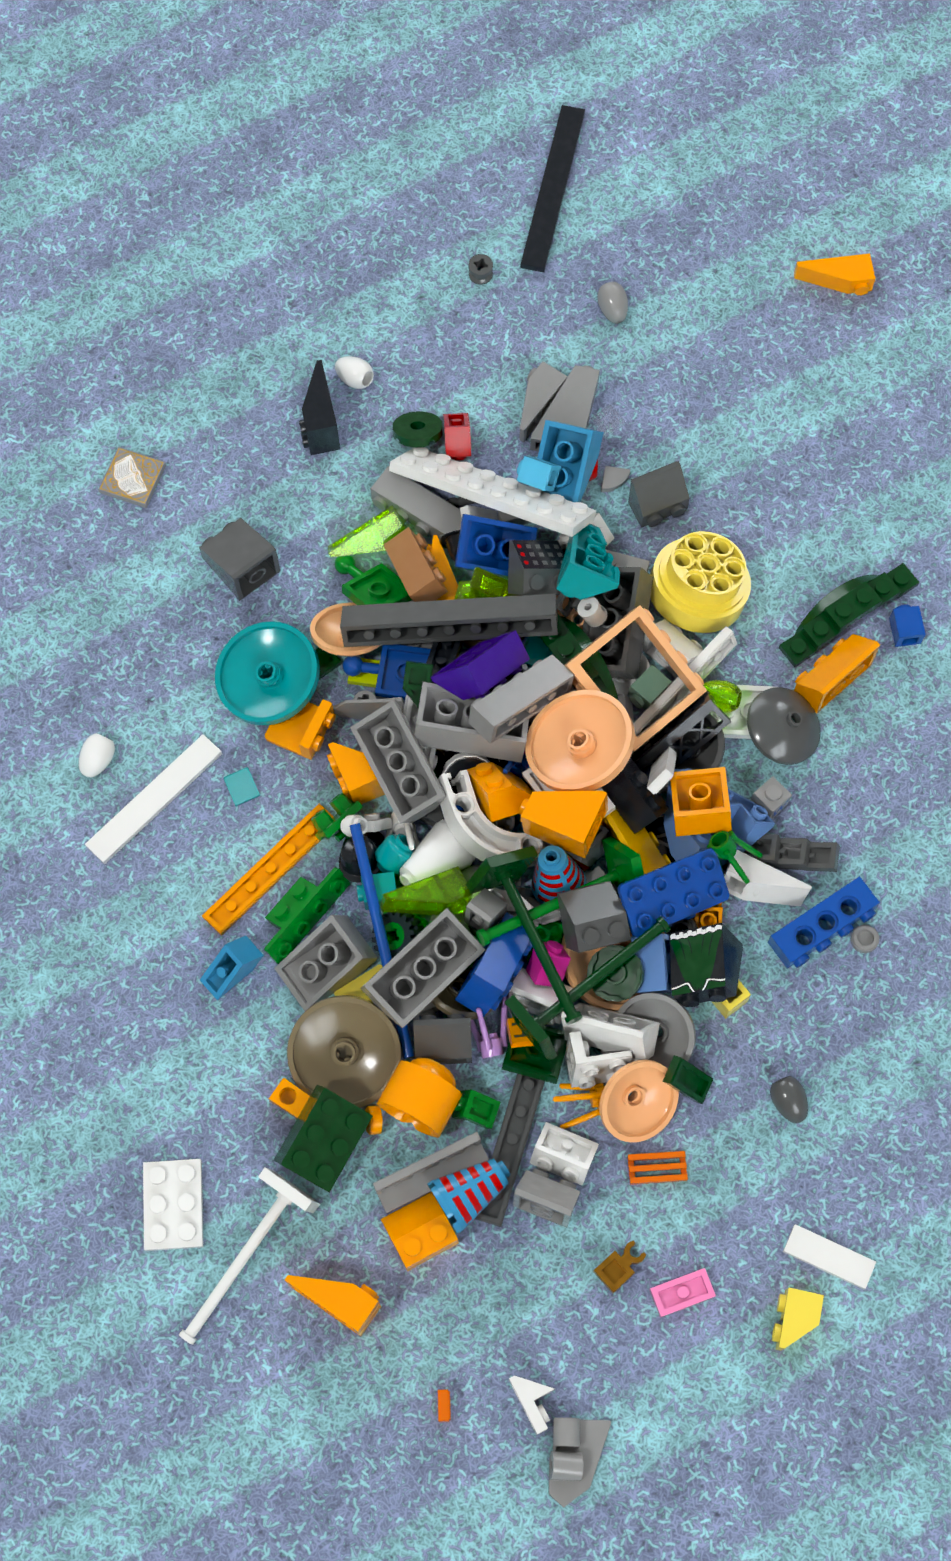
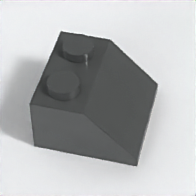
(659, 495)
(592, 917)

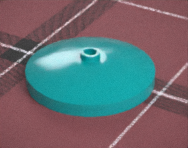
(255, 655)

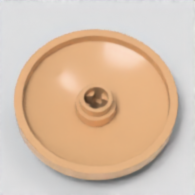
(580, 741)

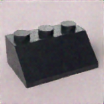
(633, 799)

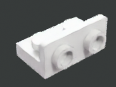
(563, 1153)

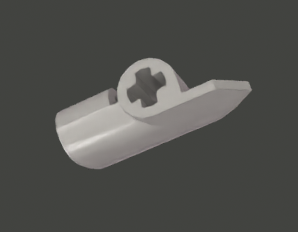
(363, 704)
(575, 1456)

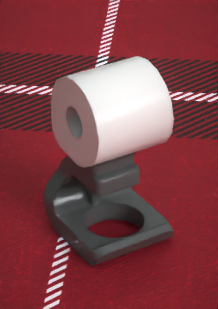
(587, 608)

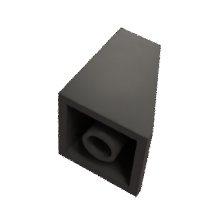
(240, 558)

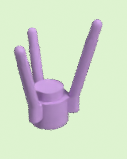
(490, 1044)

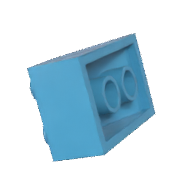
(575, 451)

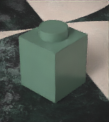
(648, 687)

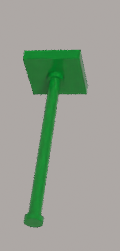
(622, 866)

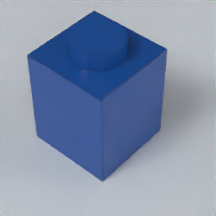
(907, 625)

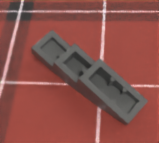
(797, 853)

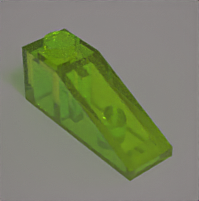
(370, 535)
(430, 895)

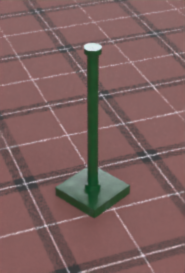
(505, 870)
(534, 1027)

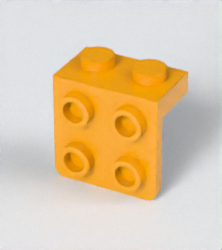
(304, 731)

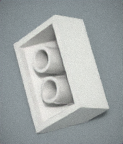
(614, 1031)

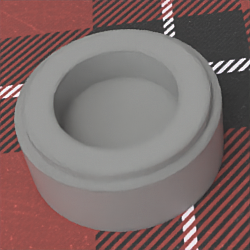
(864, 939)

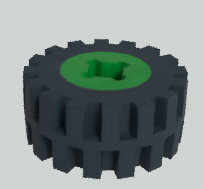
(401, 925)

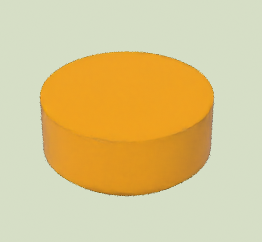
(375, 1124)

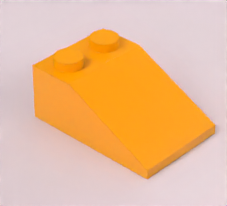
(343, 1301)

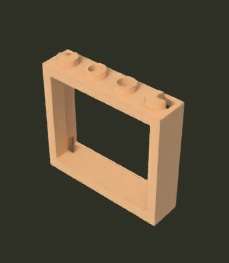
(662, 642)

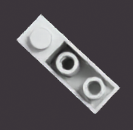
(765, 883)

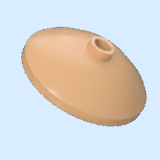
(327, 633)
(646, 1109)

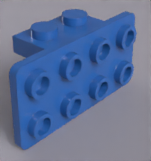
(674, 891)

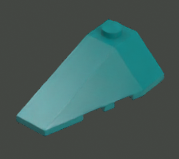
(587, 566)

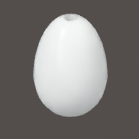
(354, 372)
(95, 755)

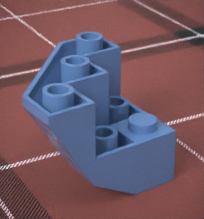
(748, 823)

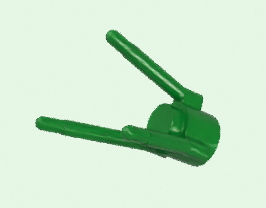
(725, 847)

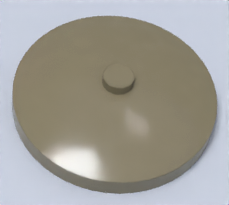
(345, 1048)

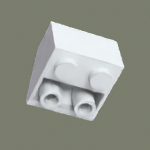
(534, 997)

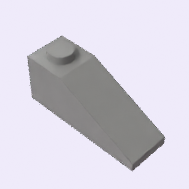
(541, 390)

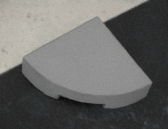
(614, 478)

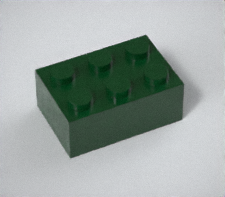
(323, 1138)

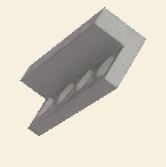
(412, 1180)

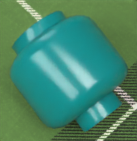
(393, 853)

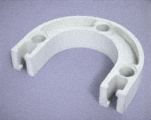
(472, 827)

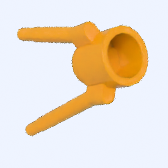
(594, 1095)

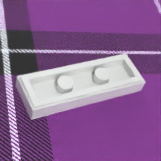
(662, 771)
(829, 1256)

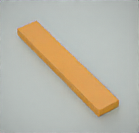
(264, 874)

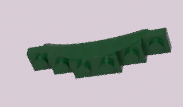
(843, 608)
(572, 641)

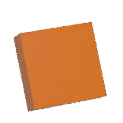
(444, 1409)

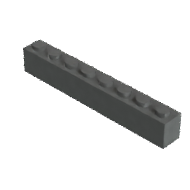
(448, 620)

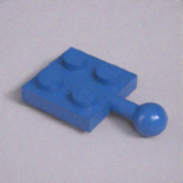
(390, 669)

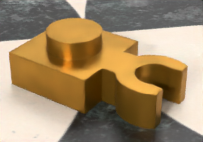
(616, 1269)

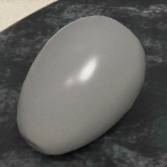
(613, 302)

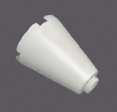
(434, 855)

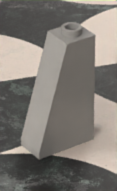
(572, 402)

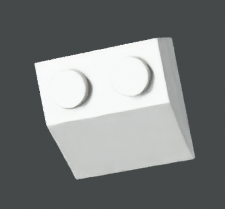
(680, 642)

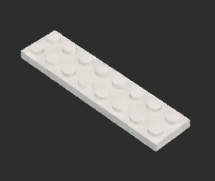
(493, 490)

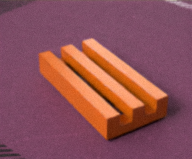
(657, 1167)

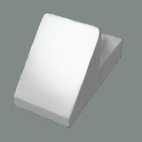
(527, 1393)

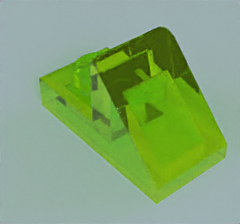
(483, 585)

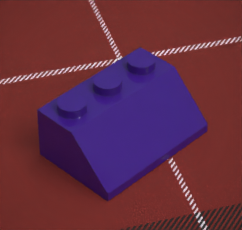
(483, 666)

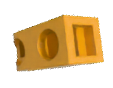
(289, 1098)

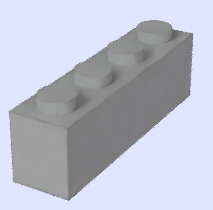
(415, 504)
(520, 698)

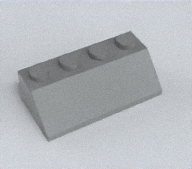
(445, 726)
(398, 763)
(423, 968)

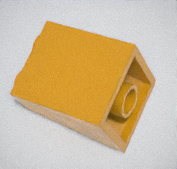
(564, 818)

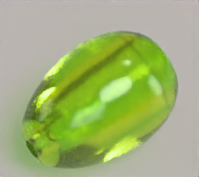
(726, 694)

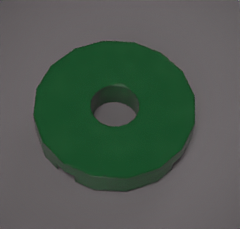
(417, 429)

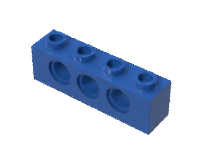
(854, 895)

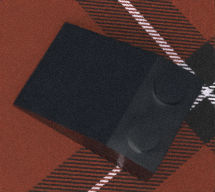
(319, 422)

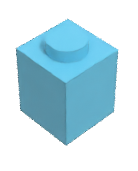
(538, 473)

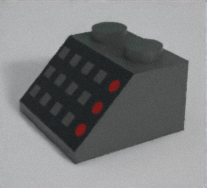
(534, 567)

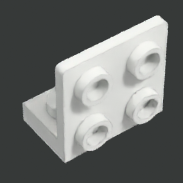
(589, 1070)

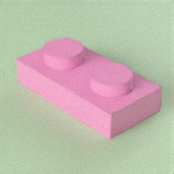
(682, 1292)

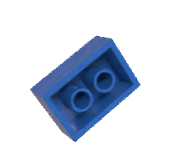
(494, 969)

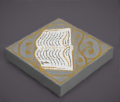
(132, 477)

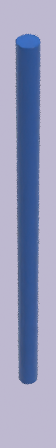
(377, 920)

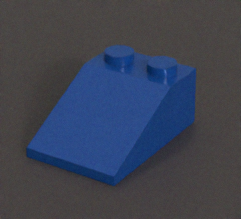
(486, 543)

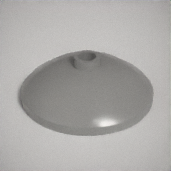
(674, 1020)

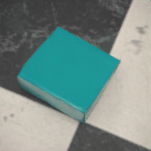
(241, 786)

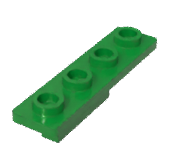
(301, 910)

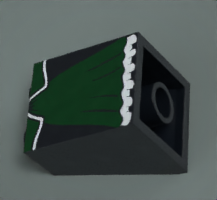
(704, 964)

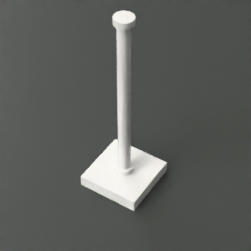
(286, 1195)

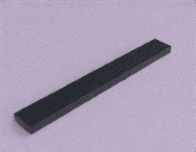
(552, 189)

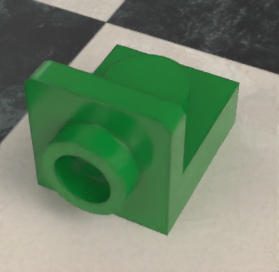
(476, 1108)

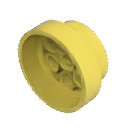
(700, 582)

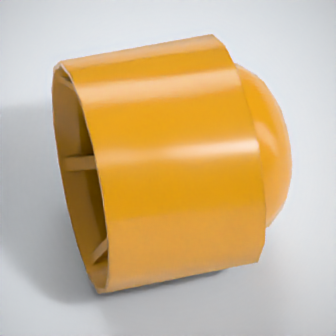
(421, 1095)

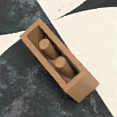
(416, 566)

